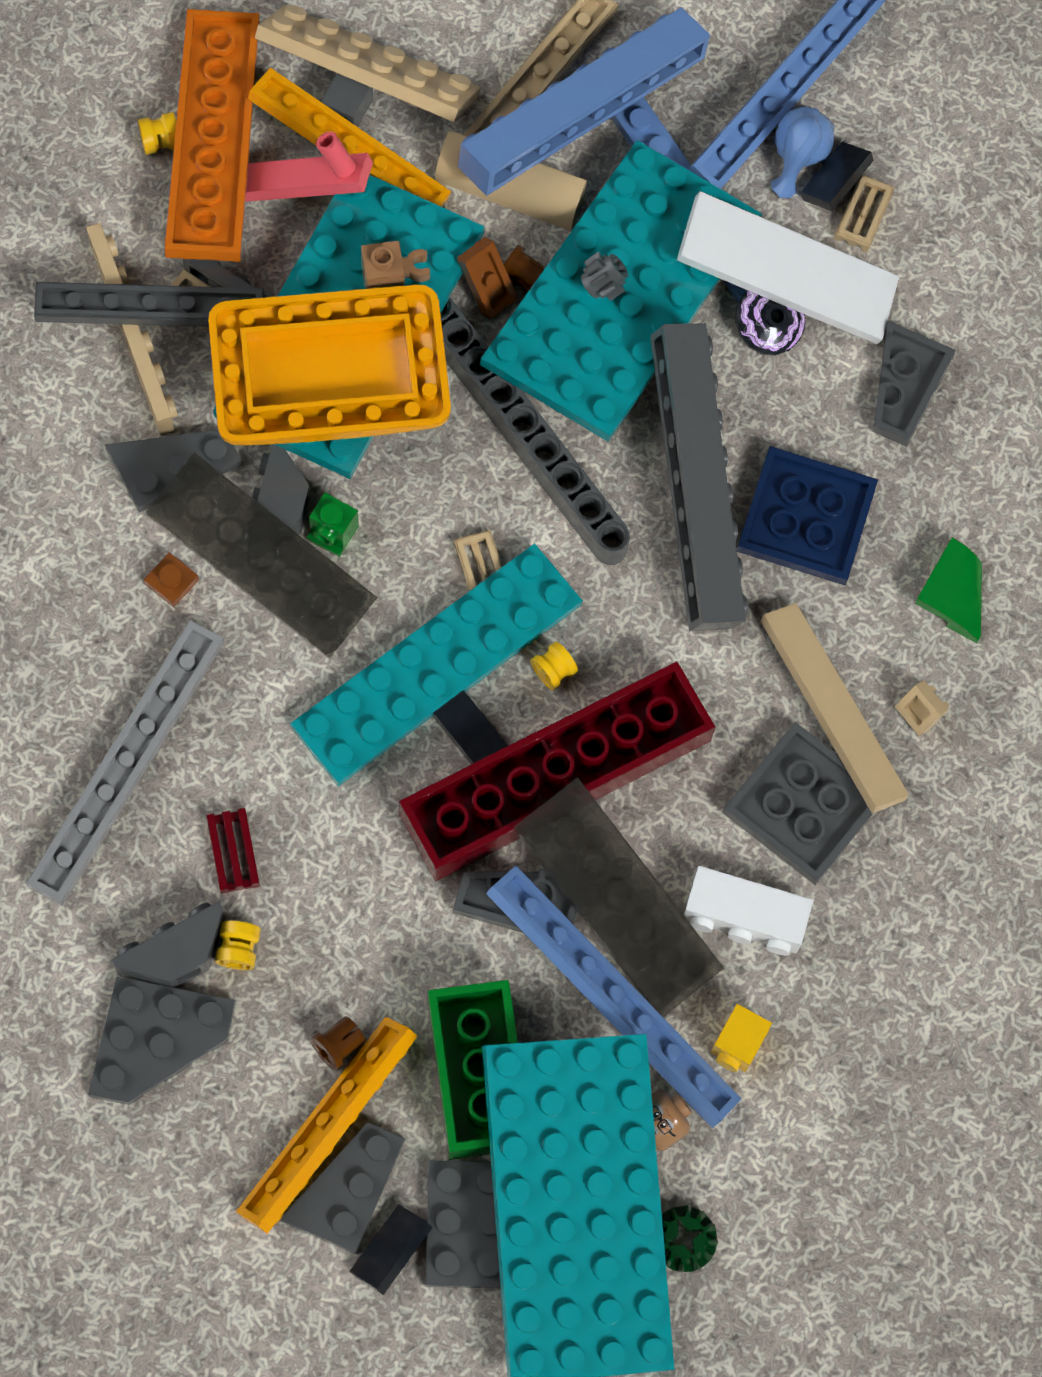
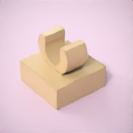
(922, 707)

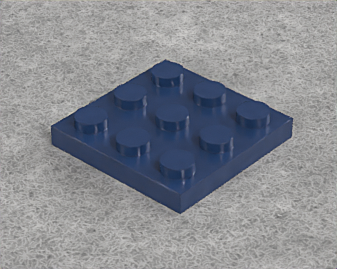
(807, 515)

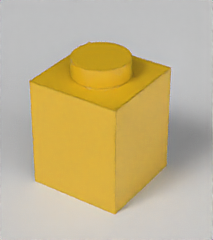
(740, 1039)

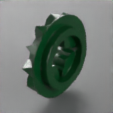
(703, 1246)

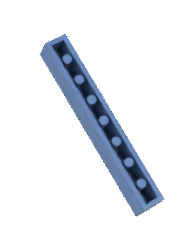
(582, 101)

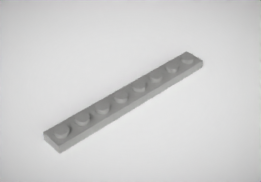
(125, 763)

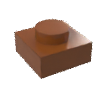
(171, 579)

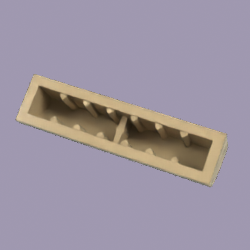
(537, 192)

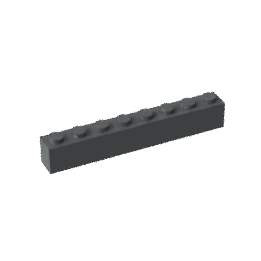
(698, 477)

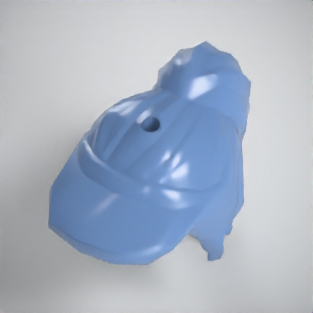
(801, 140)

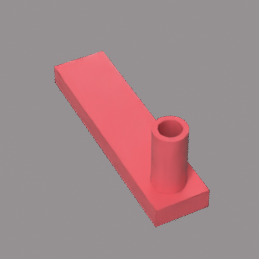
(306, 177)

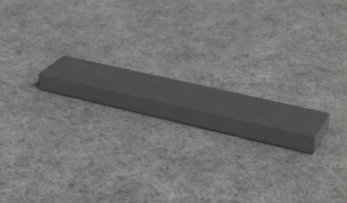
(132, 303)

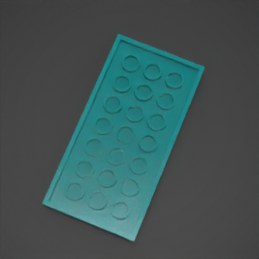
(334, 264)
(595, 353)
(578, 1208)

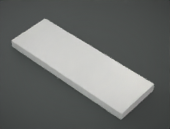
(788, 268)

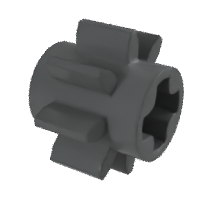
(604, 276)

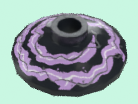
(758, 329)

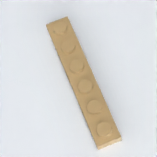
(138, 342)

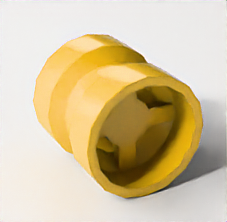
(157, 132)
(237, 945)

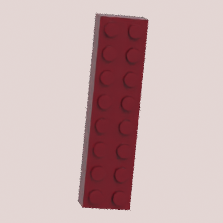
(600, 744)

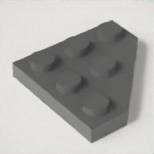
(154, 1036)

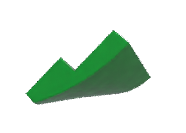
(955, 590)

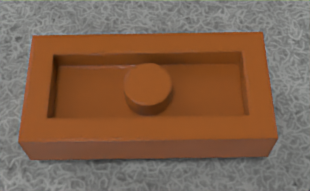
(487, 278)

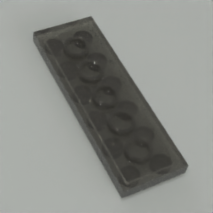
(261, 555)
(618, 897)

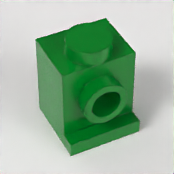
(332, 524)

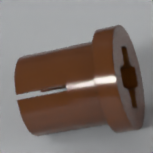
(523, 268)
(332, 1047)

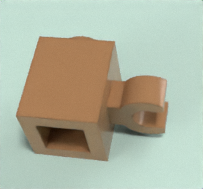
(387, 268)

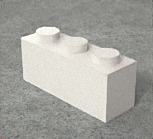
(747, 911)

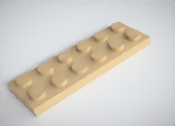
(368, 62)

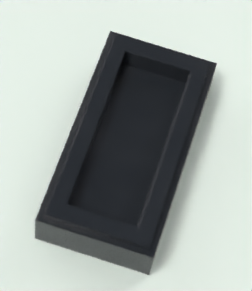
(837, 176)
(468, 728)
(390, 1249)

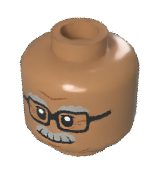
(669, 1119)

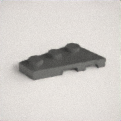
(908, 381)
(152, 463)
(476, 904)
(348, 1190)

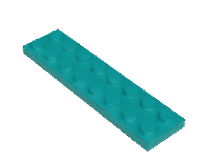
(436, 664)

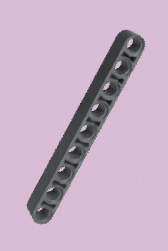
(530, 442)

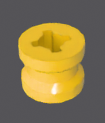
(554, 665)

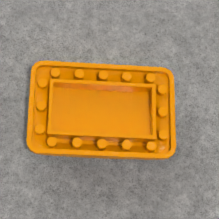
(329, 365)

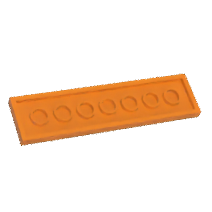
(212, 136)

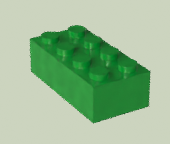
(460, 1025)

